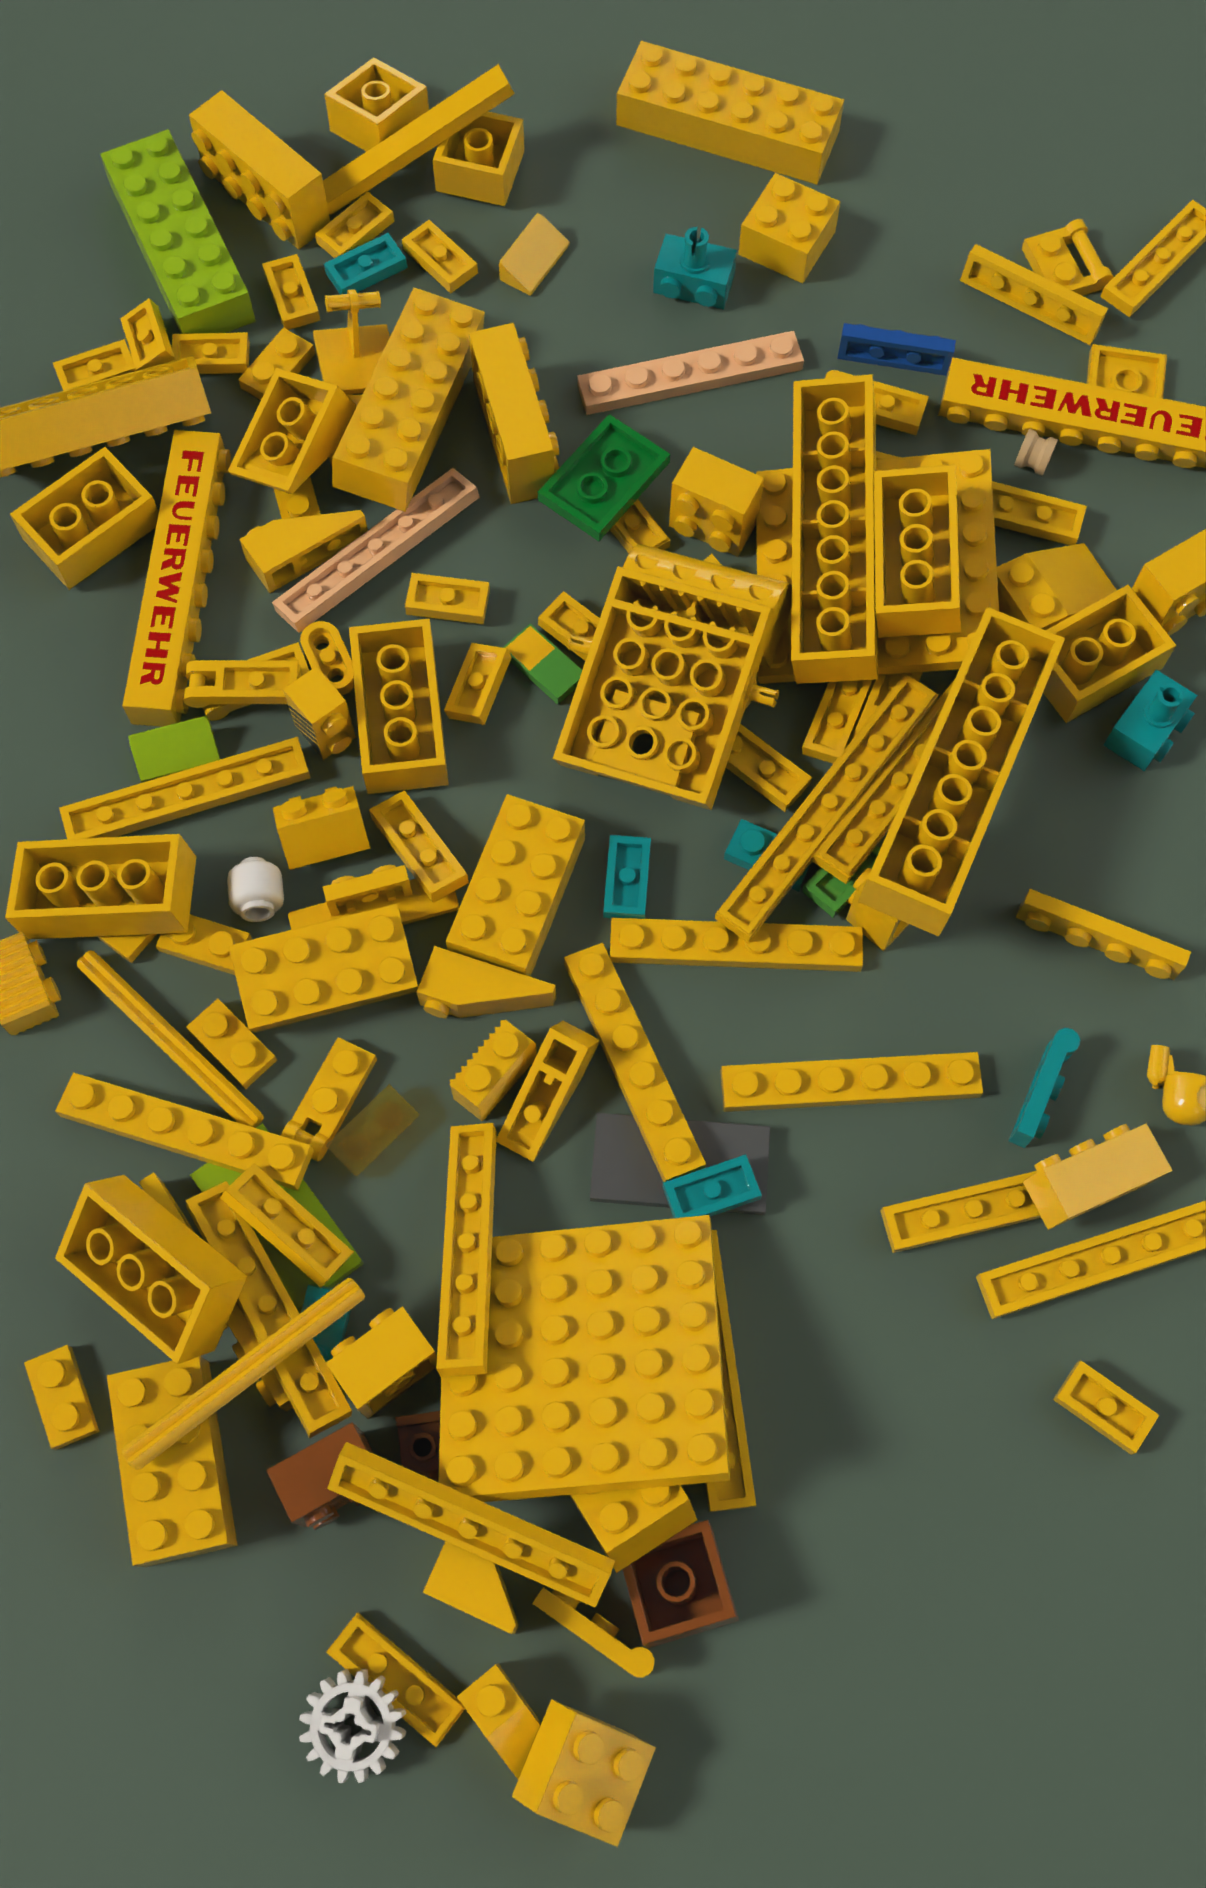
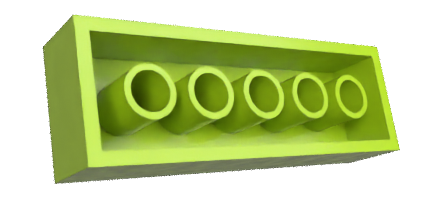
(178, 236)

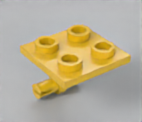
(350, 353)

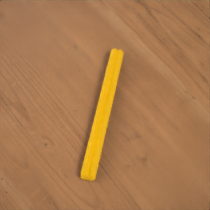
(169, 1040)
(242, 1374)

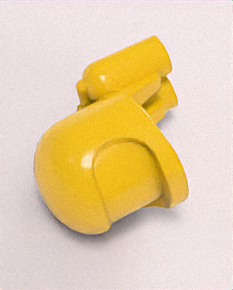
(1182, 1091)

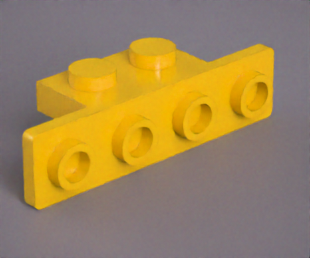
(375, 890)

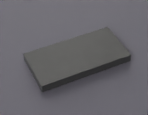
(627, 1173)

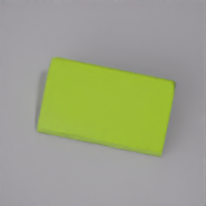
(173, 748)

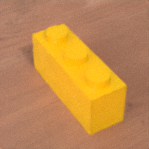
(1095, 1174)

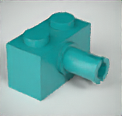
(694, 269)
(1150, 720)

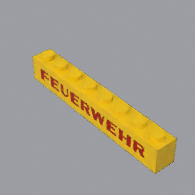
(1075, 413)
(176, 578)

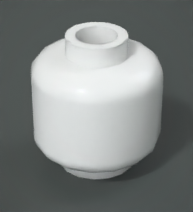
(255, 889)

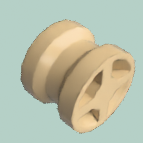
(1035, 452)

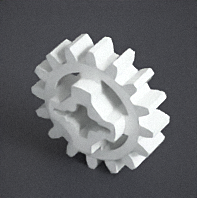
(331, 1722)

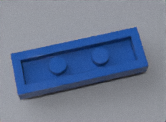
(896, 349)

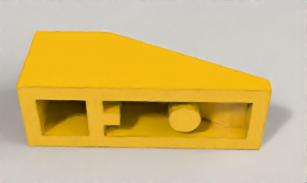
(299, 544)
(475, 988)
(547, 1089)
(502, 1716)

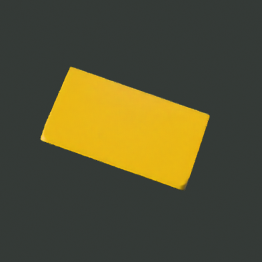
(532, 255)

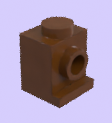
(410, 1431)

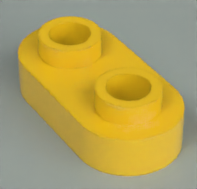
(330, 660)

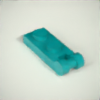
(1044, 1086)

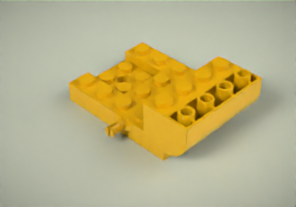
(673, 663)

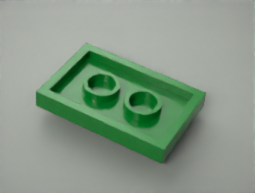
(603, 477)

